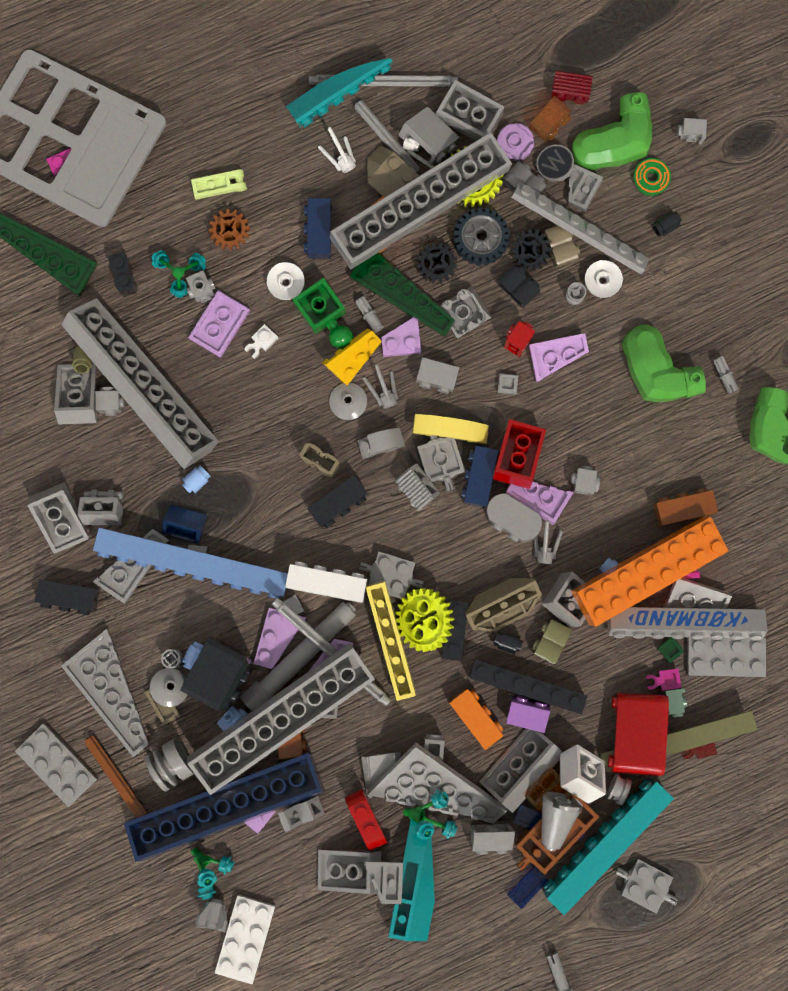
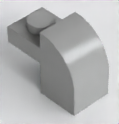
(381, 442)
(301, 813)

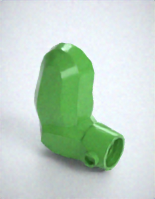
(618, 141)
(654, 370)
(770, 424)

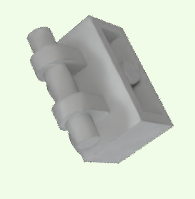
(101, 507)

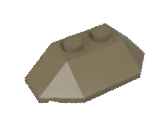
(388, 171)
(503, 604)

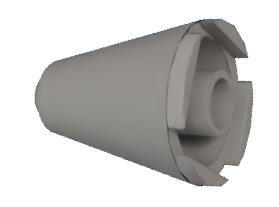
(557, 819)

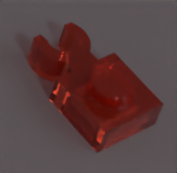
(702, 751)

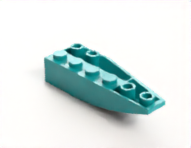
(333, 91)
(413, 916)

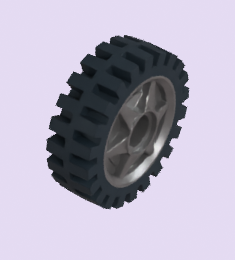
(486, 223)

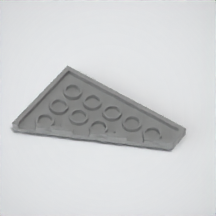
(418, 777)

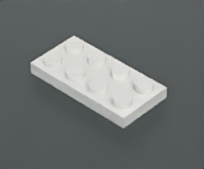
(245, 939)

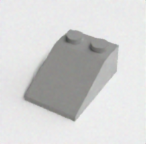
(75, 395)
(57, 517)
(492, 838)
(345, 870)

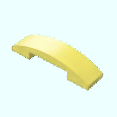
(450, 428)

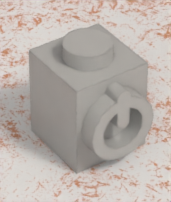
(109, 401)
(585, 480)
(435, 745)

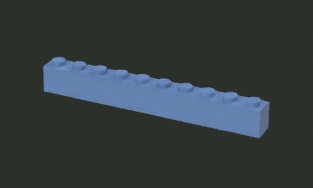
(191, 562)

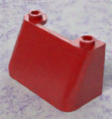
(640, 734)

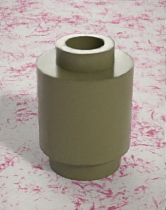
(81, 362)

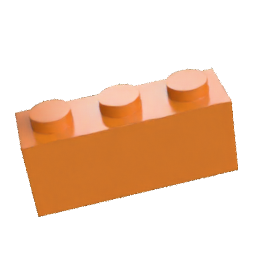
(477, 718)

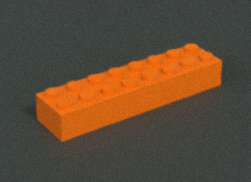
(649, 571)

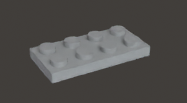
(726, 657)
(56, 765)

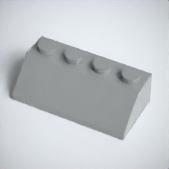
(520, 768)

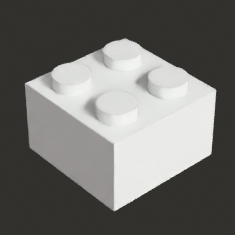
(582, 774)

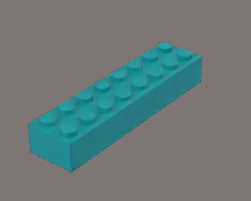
(607, 845)

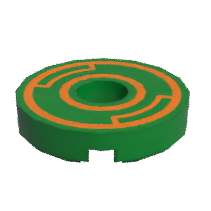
(654, 166)

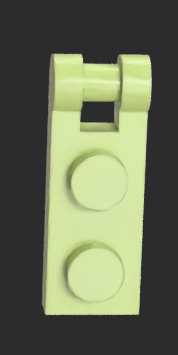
(218, 184)

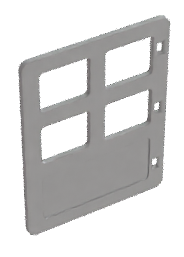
(101, 158)

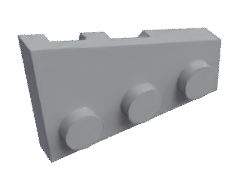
(692, 594)

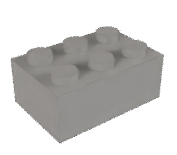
(469, 111)

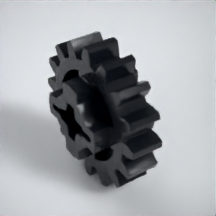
(523, 249)
(430, 258)

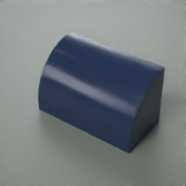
(184, 524)

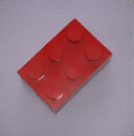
(519, 454)

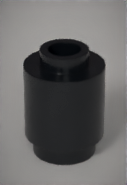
(666, 223)
(508, 642)

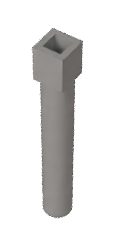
(297, 659)

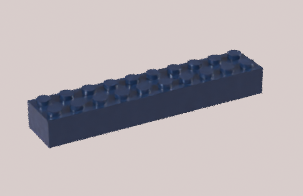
(225, 808)

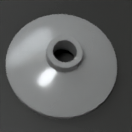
(350, 410)
(159, 689)

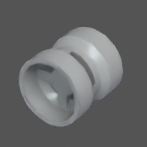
(578, 291)
(172, 658)

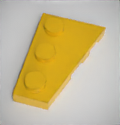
(350, 360)

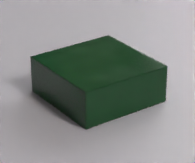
(670, 650)

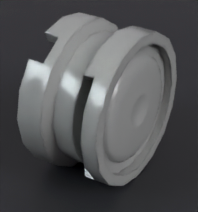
(618, 789)

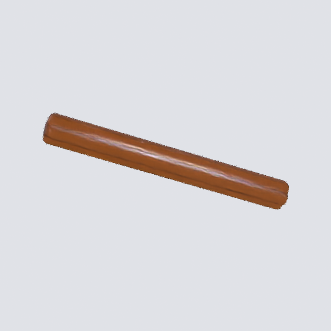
(115, 777)

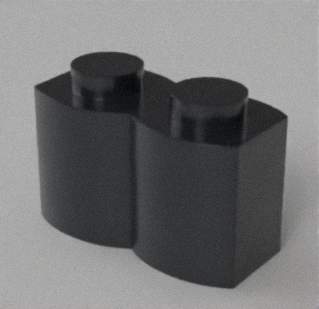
(123, 274)
(518, 286)

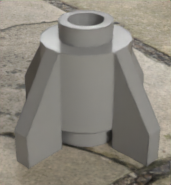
(213, 916)

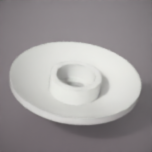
(283, 272)
(609, 272)

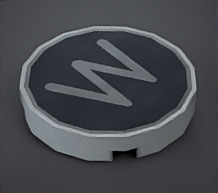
(555, 163)

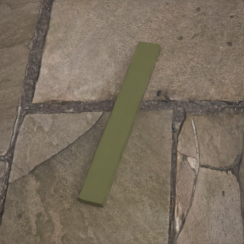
(704, 734)

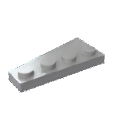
(123, 577)

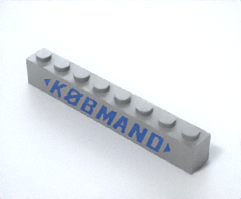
(689, 623)

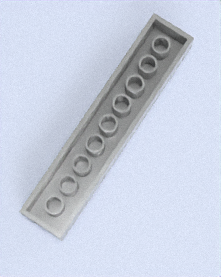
(420, 200)
(139, 383)
(279, 719)

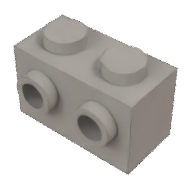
(437, 375)

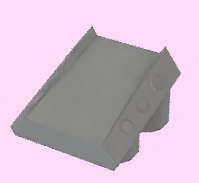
(466, 310)
(377, 765)

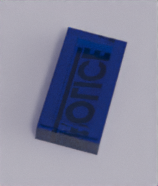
(527, 887)

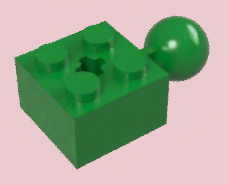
(318, 319)

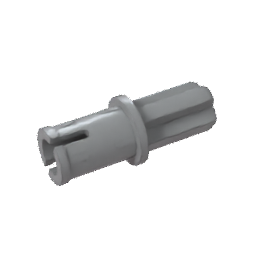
(369, 314)
(725, 374)

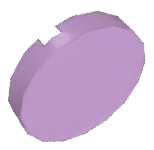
(516, 141)

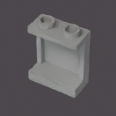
(430, 134)

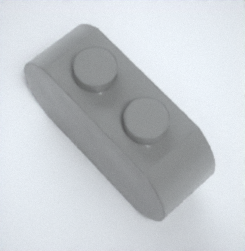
(513, 518)

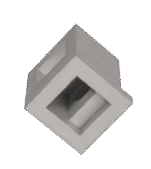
(692, 130)

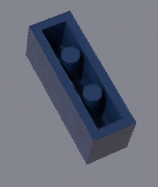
(318, 228)
(479, 476)

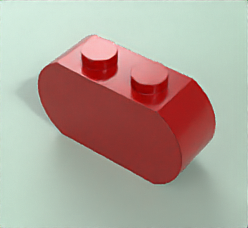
(366, 819)

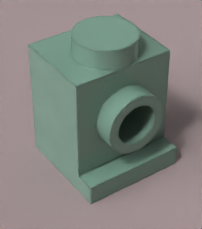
(676, 701)

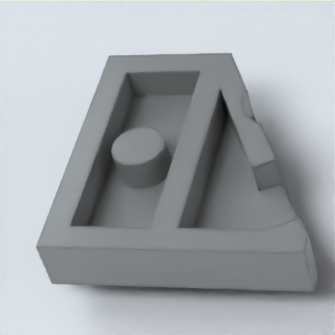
(583, 187)
(386, 880)

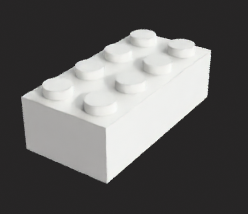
(326, 583)

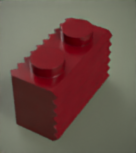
(571, 87)

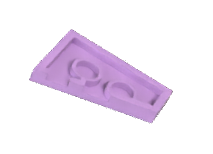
(556, 353)
(542, 499)
(274, 639)

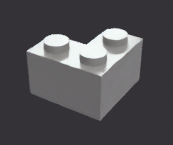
(562, 602)

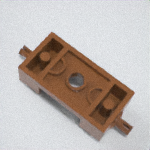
(533, 850)

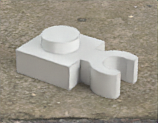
(264, 339)

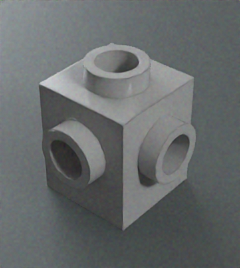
(200, 287)

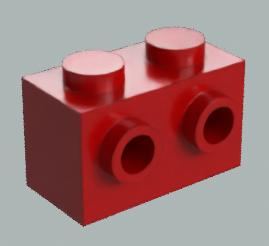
(518, 338)

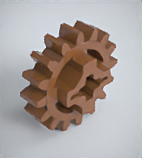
(224, 235)

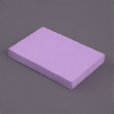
(219, 324)

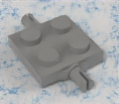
(441, 460)
(395, 571)
(646, 886)

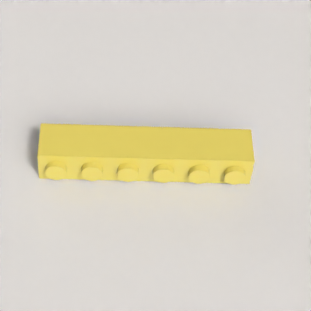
(391, 640)

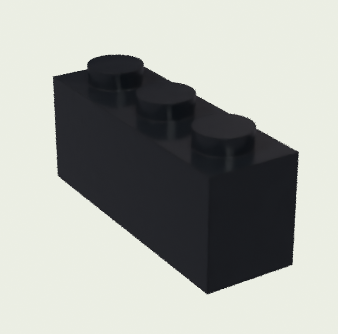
(338, 502)
(67, 597)
(454, 647)

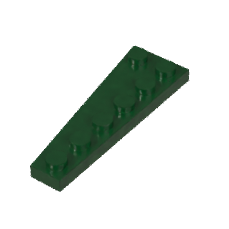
(57, 260)
(389, 284)

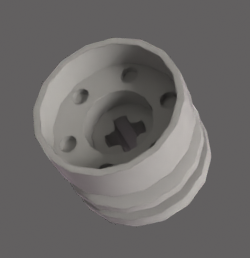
(166, 767)

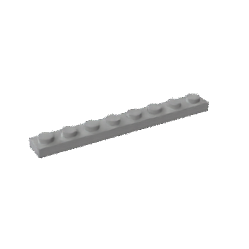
(580, 228)

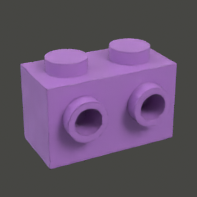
(528, 713)

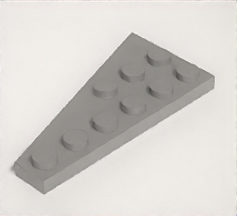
(103, 682)

